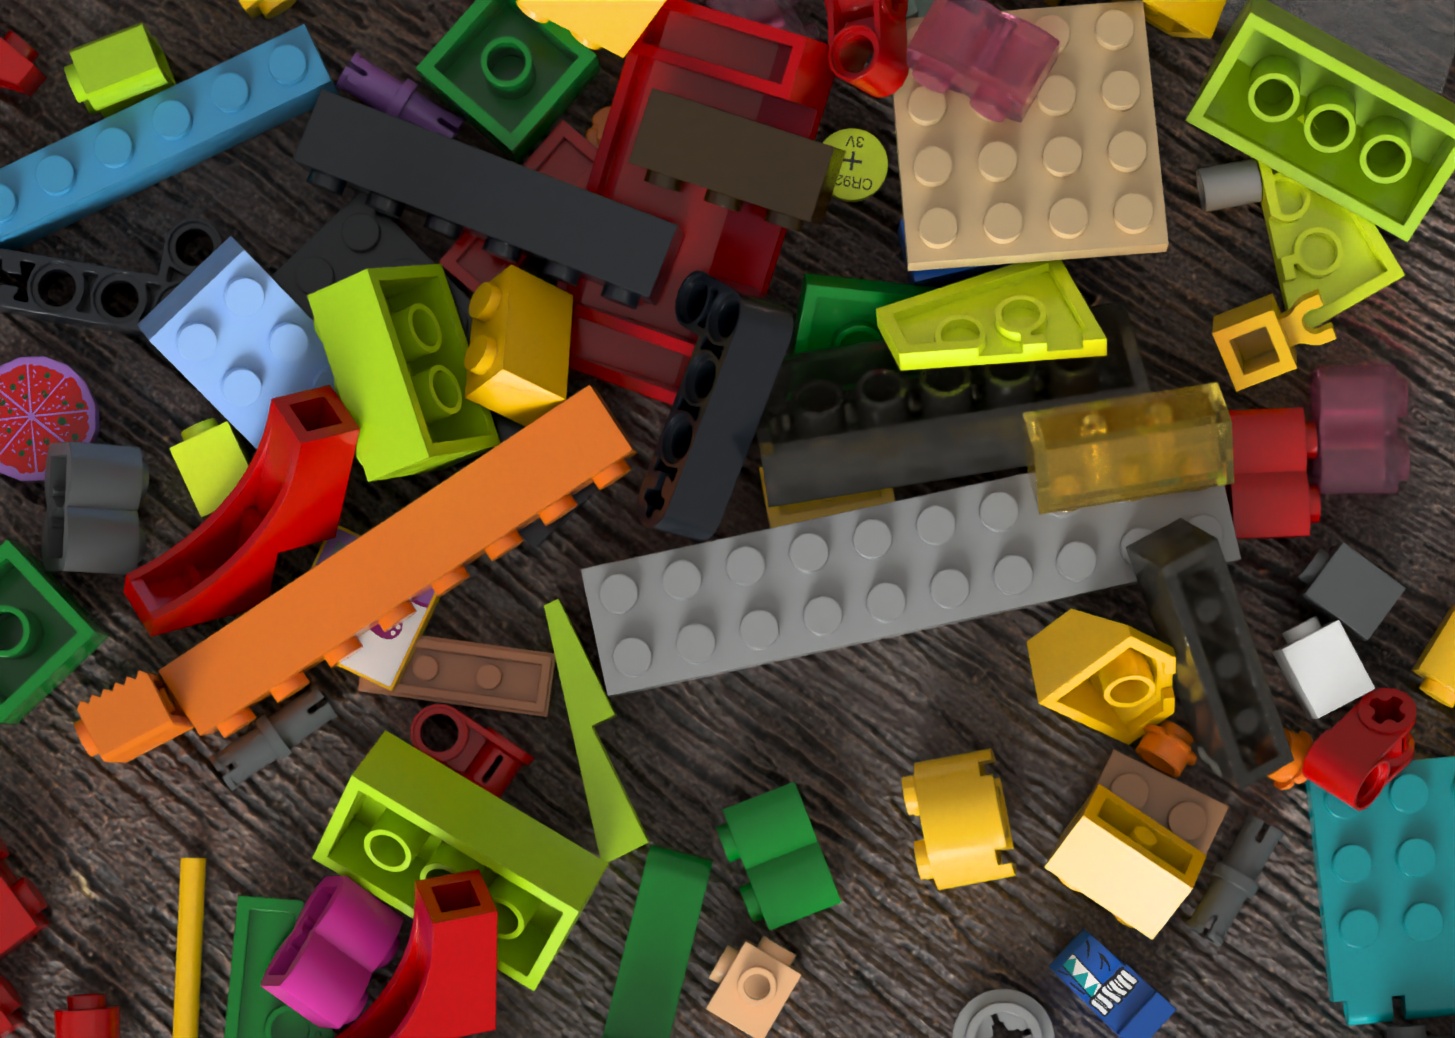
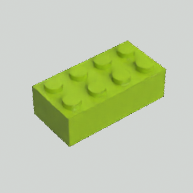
(421, 821)

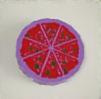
(41, 406)

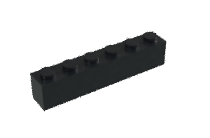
(488, 198)

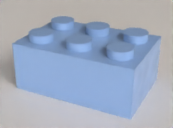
(238, 338)

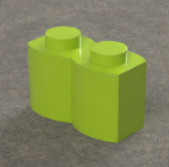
(118, 70)

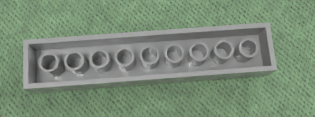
(867, 577)

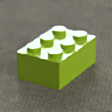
(402, 370)

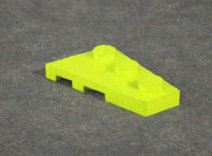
(1322, 247)
(994, 319)

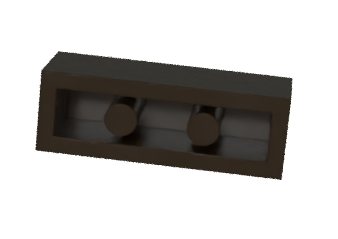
(736, 160)

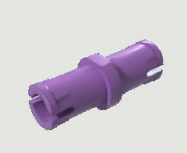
(396, 98)

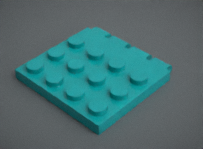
(1389, 894)

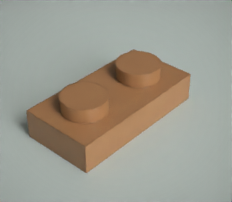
(1163, 799)

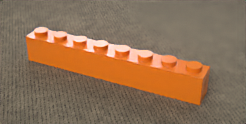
(398, 562)

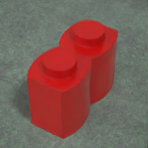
(1271, 474)

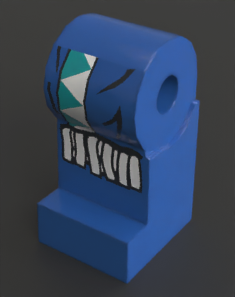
(1111, 988)

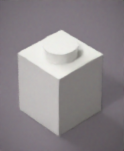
(1322, 667)

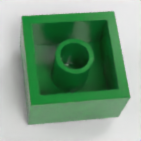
(508, 73)
(41, 632)

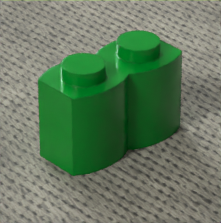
(779, 856)

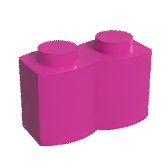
(333, 952)

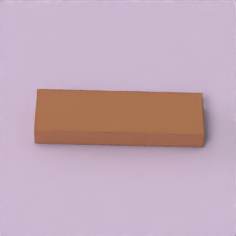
(476, 676)

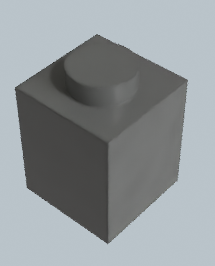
(1348, 589)

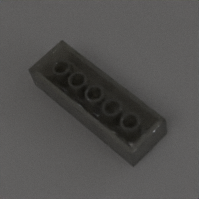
(860, 424)

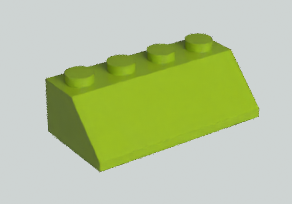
(1380, 136)

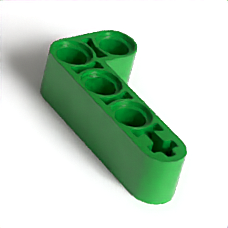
(658, 945)

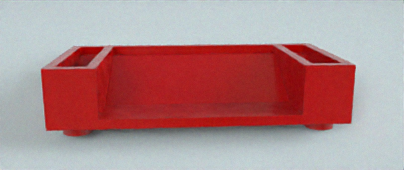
(730, 67)

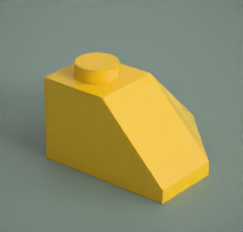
(1103, 674)

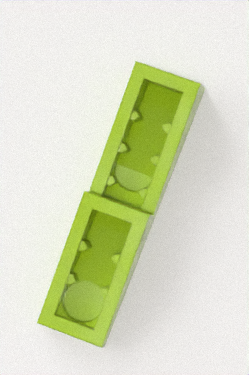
(587, 704)

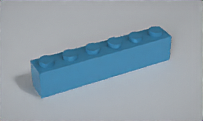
(160, 137)

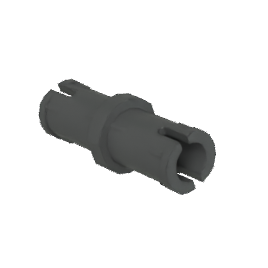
(273, 737)
(1234, 879)

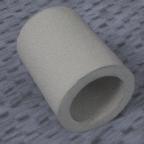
(1229, 185)

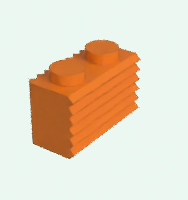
(130, 719)

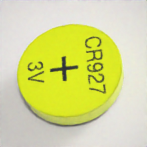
(862, 167)

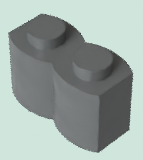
(93, 508)

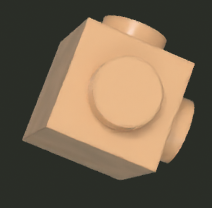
(753, 985)

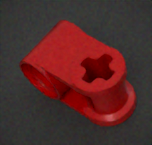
(866, 28)
(1364, 748)
(474, 749)

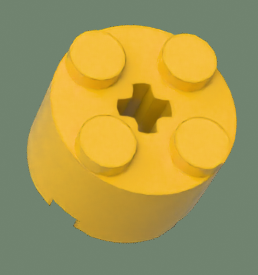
(960, 820)

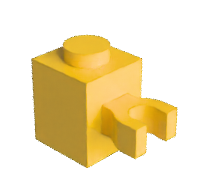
(1261, 340)

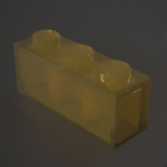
(1129, 448)

